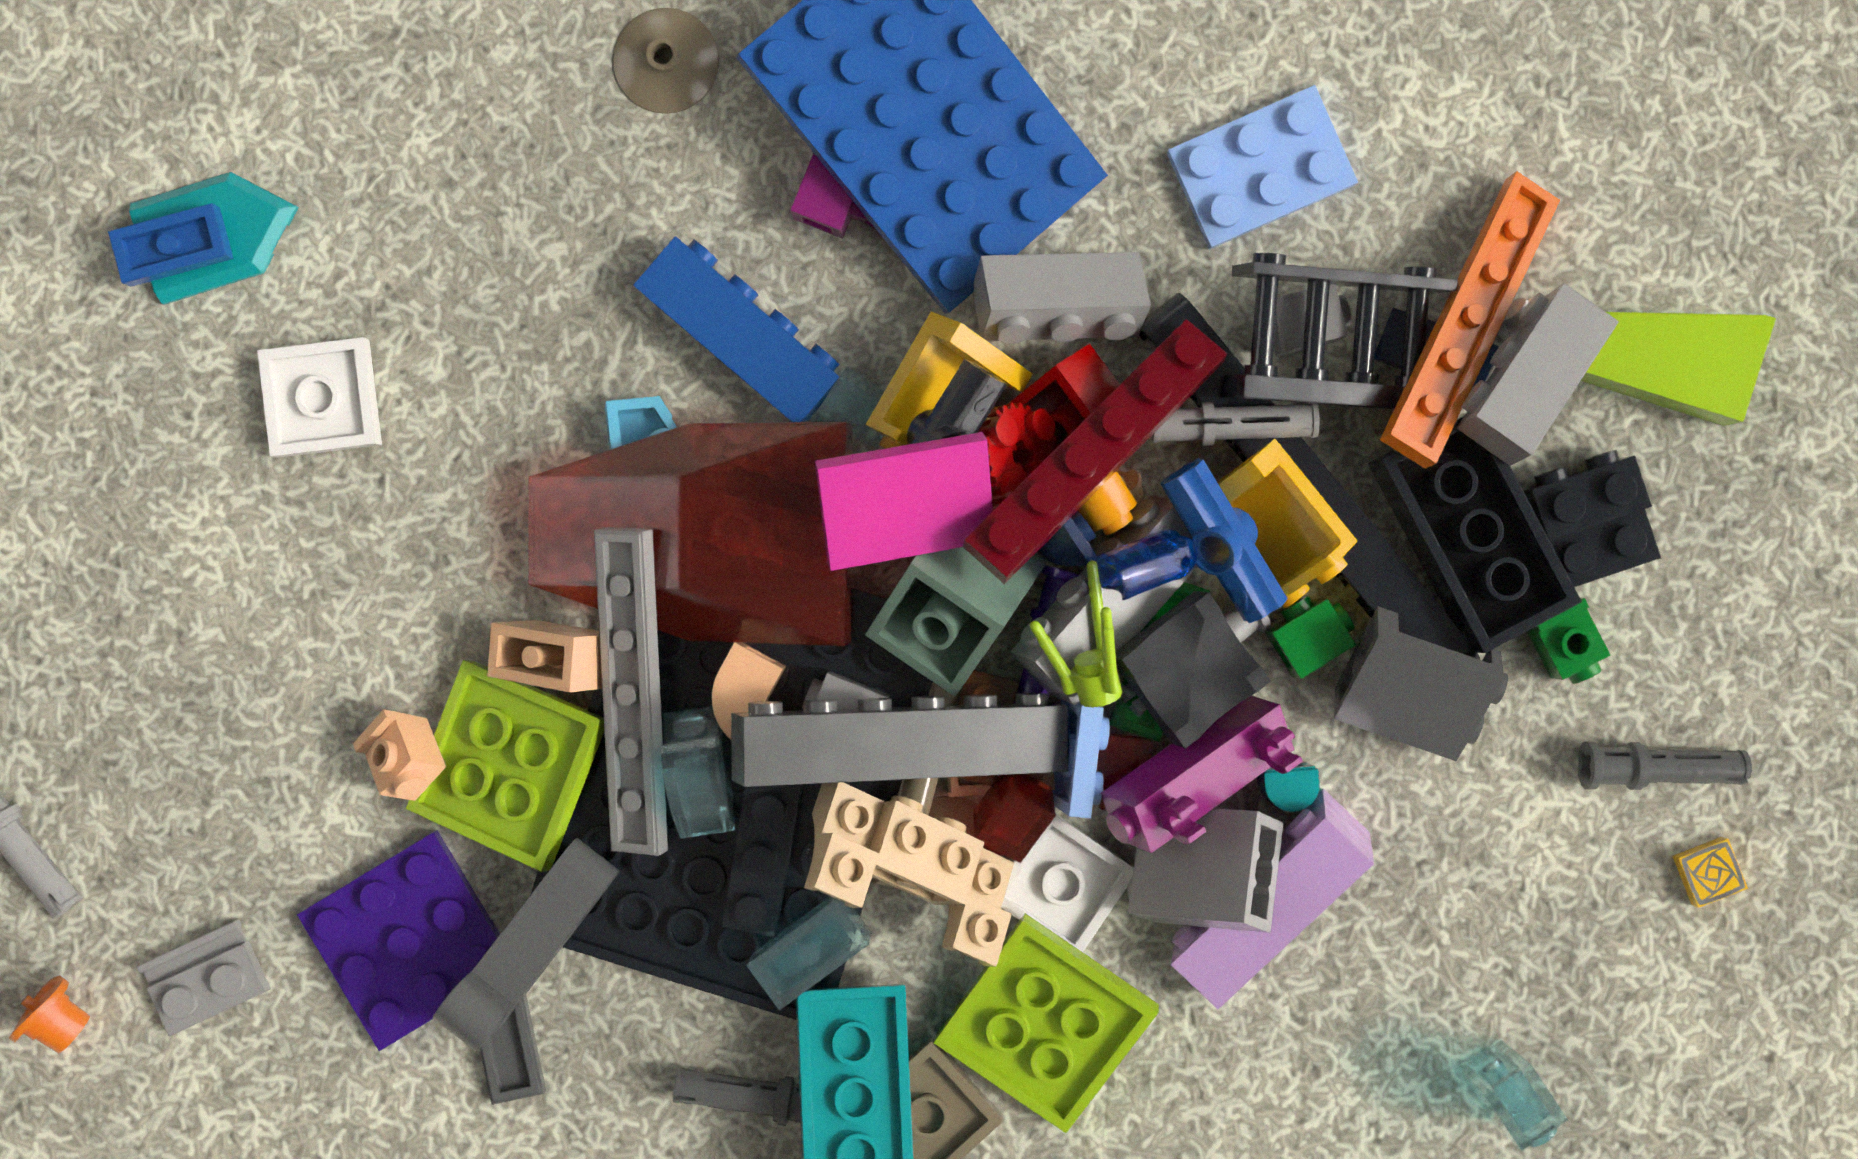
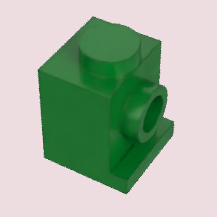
(1551, 645)

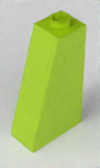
(1685, 361)

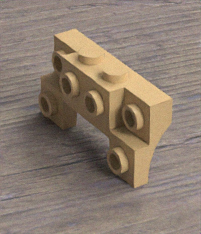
(915, 853)

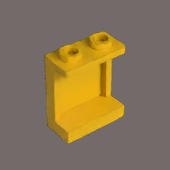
(928, 371)
(1294, 523)

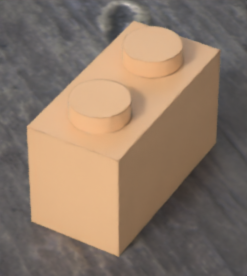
(545, 655)

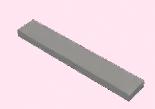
(631, 689)

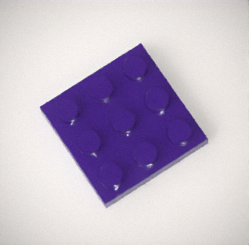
(402, 937)

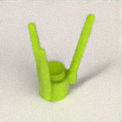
(1095, 670)

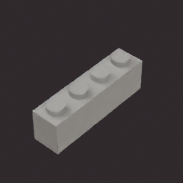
(1070, 616)

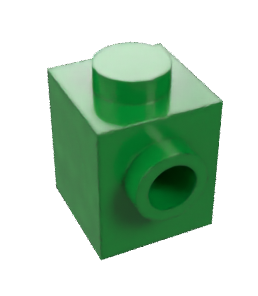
(1311, 635)

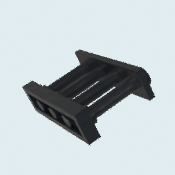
(1310, 380)

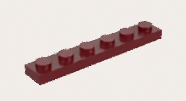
(1094, 451)

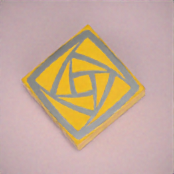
(1710, 872)

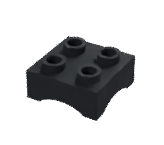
(1189, 668)

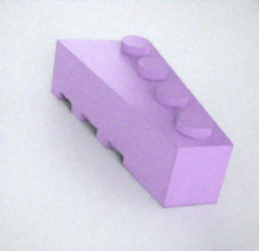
(1318, 862)

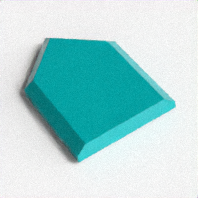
(252, 223)

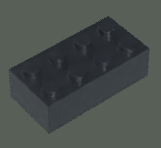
(1477, 540)

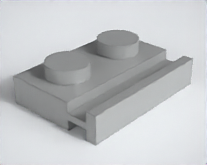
(204, 978)

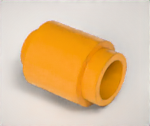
(1109, 506)

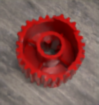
(1016, 445)

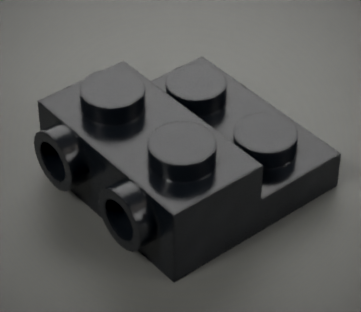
(1596, 517)

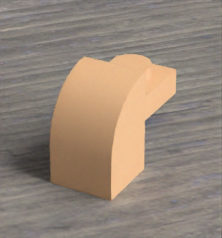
(742, 679)

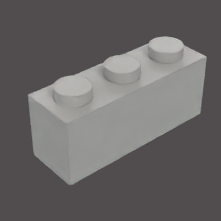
(1060, 296)
(1535, 373)

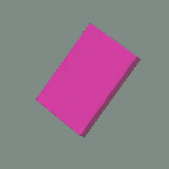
(903, 499)

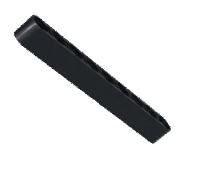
(1373, 565)

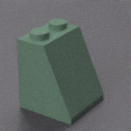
(949, 613)

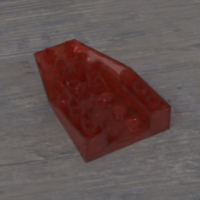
(729, 526)

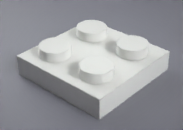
(319, 397)
(1067, 883)

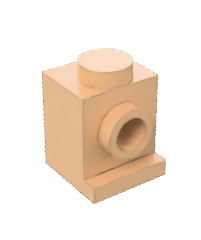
(401, 754)

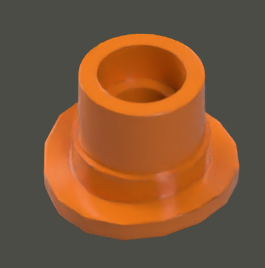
(51, 1017)

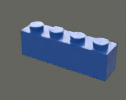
(737, 331)

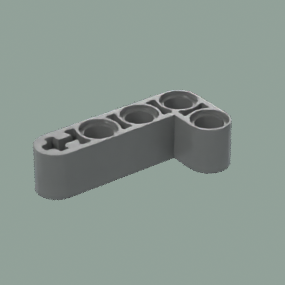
(526, 946)

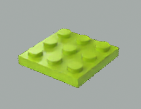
(510, 765)
(1046, 1023)

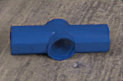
(1224, 540)

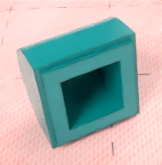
(1290, 790)

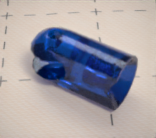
(1147, 563)

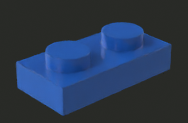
(170, 245)

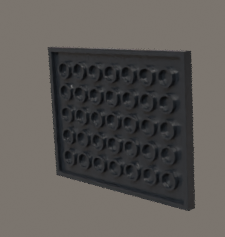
(670, 907)

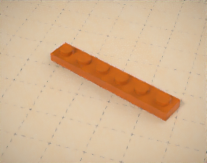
(1470, 321)

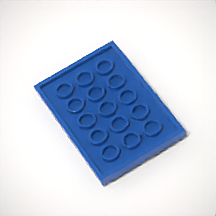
(925, 129)

